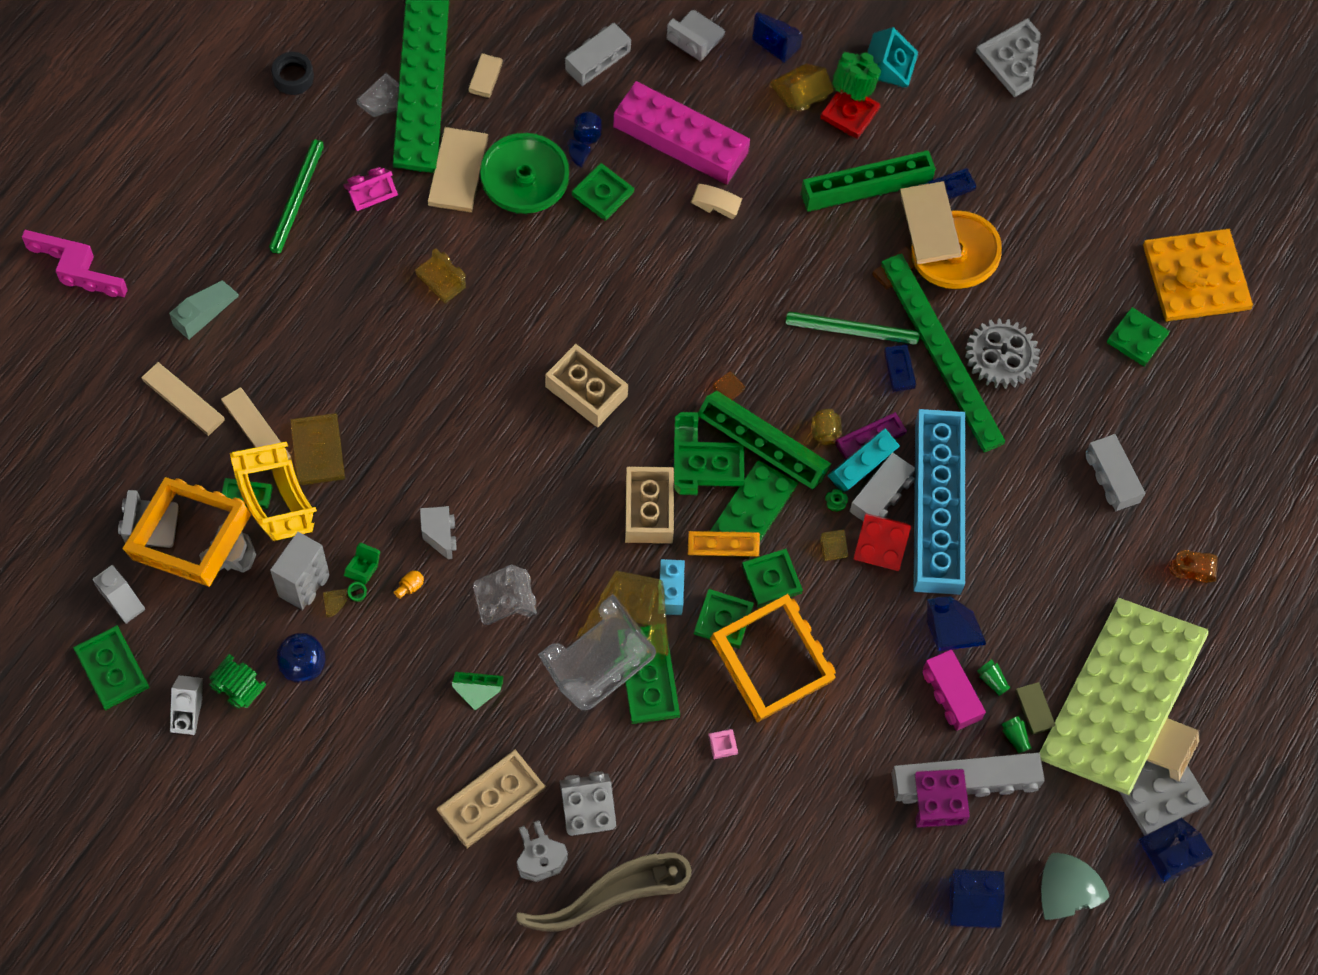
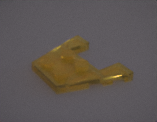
(643, 600)

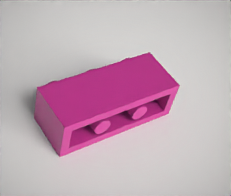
(953, 690)

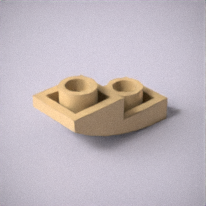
(714, 198)

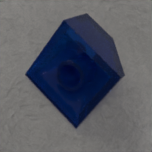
(776, 36)
(952, 624)

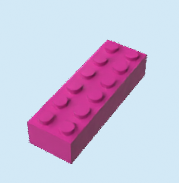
(681, 132)

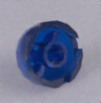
(300, 657)

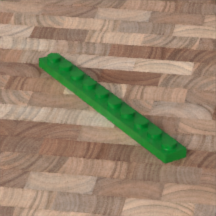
(943, 353)

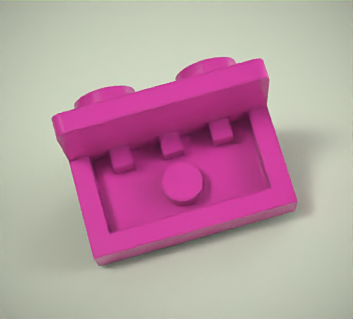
(371, 188)

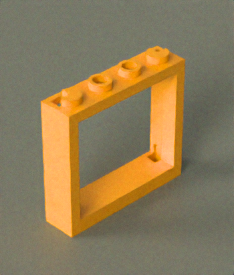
(219, 548)
(739, 674)

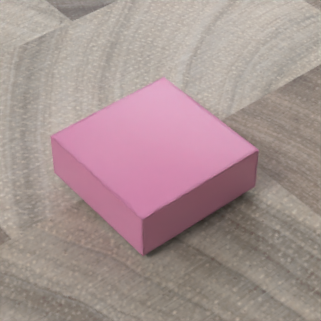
(723, 744)

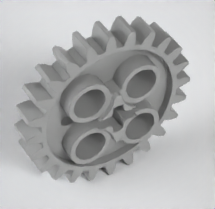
(1000, 370)

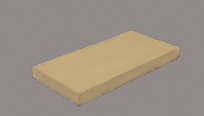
(458, 169)
(930, 222)
(491, 798)

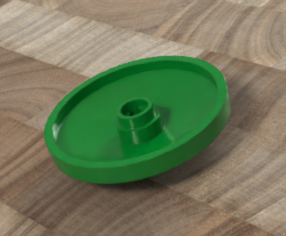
(524, 173)

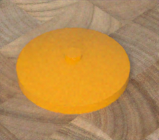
(979, 254)

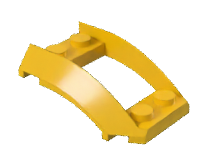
(274, 458)

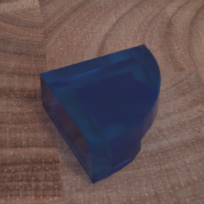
(579, 152)

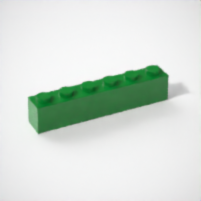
(867, 181)
(764, 439)

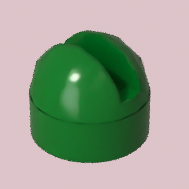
(356, 586)

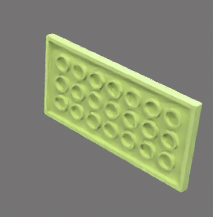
(1123, 695)

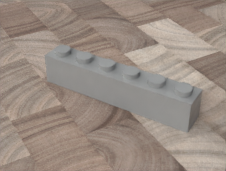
(982, 775)

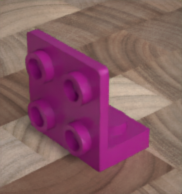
(941, 798)

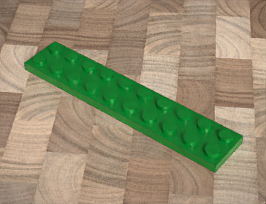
(421, 85)

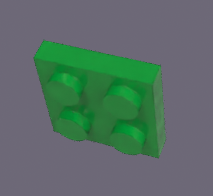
(603, 191)
(1138, 336)
(771, 577)
(720, 611)

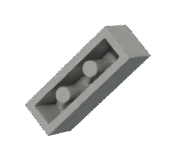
(597, 54)
(1114, 472)
(884, 488)

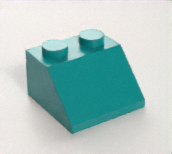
(894, 56)

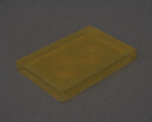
(317, 449)

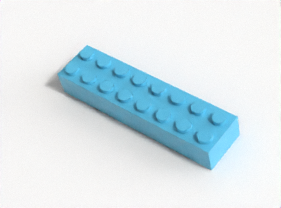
(939, 502)

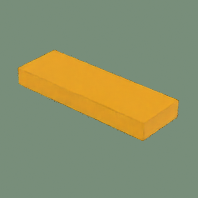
(723, 543)

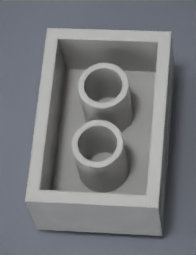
(300, 571)

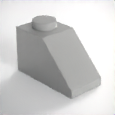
(118, 594)

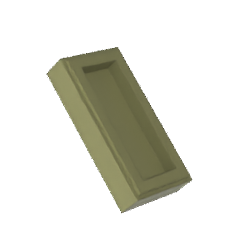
(1035, 708)

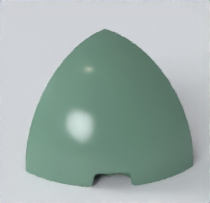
(1070, 886)

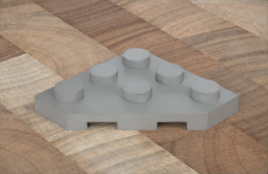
(1013, 56)

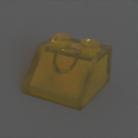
(803, 86)

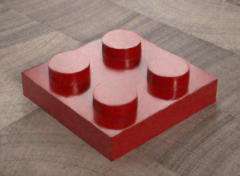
(849, 114)
(882, 542)

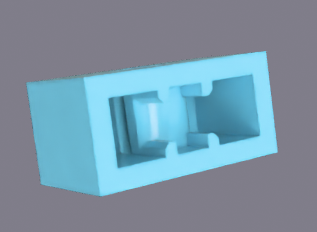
(673, 579)

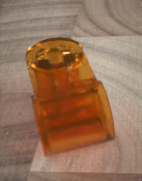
(1195, 566)

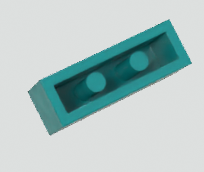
(863, 460)

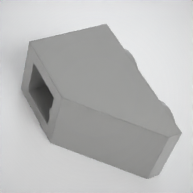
(436, 529)
(185, 704)

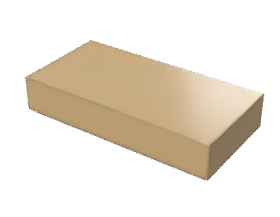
(485, 75)

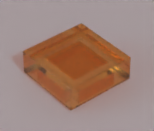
(729, 385)

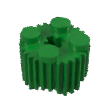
(856, 75)
(236, 682)

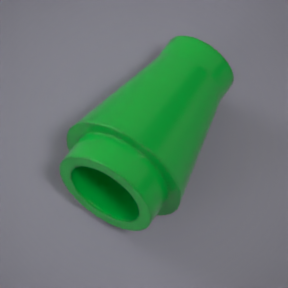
(993, 677)
(1016, 733)

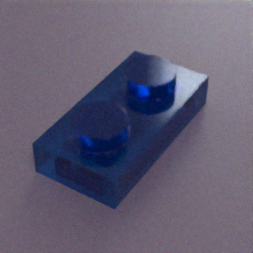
(957, 183)
(900, 368)

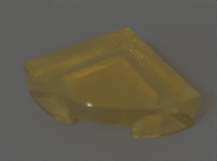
(334, 601)

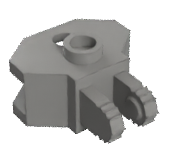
(237, 558)
(540, 852)

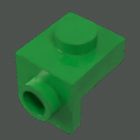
(363, 563)

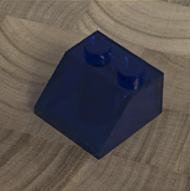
(1176, 849)
(976, 898)

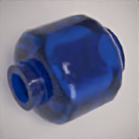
(587, 128)

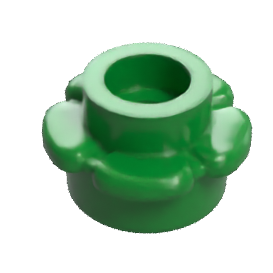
(832, 504)

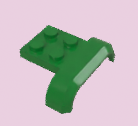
(703, 462)

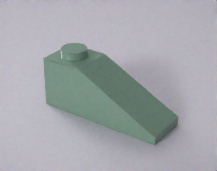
(201, 308)

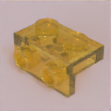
(442, 276)

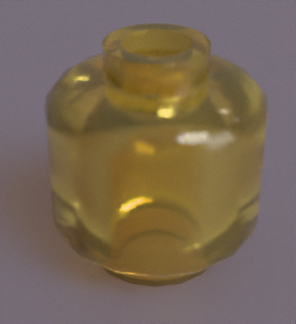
(826, 426)

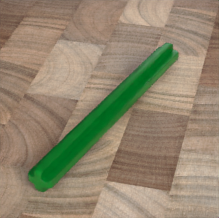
(296, 196)
(852, 327)

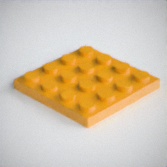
(1213, 257)

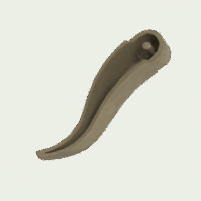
(632, 880)

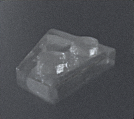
(380, 97)

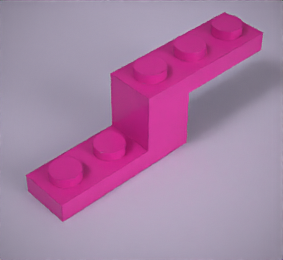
(74, 264)

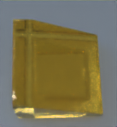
(834, 545)

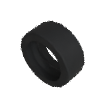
(292, 59)

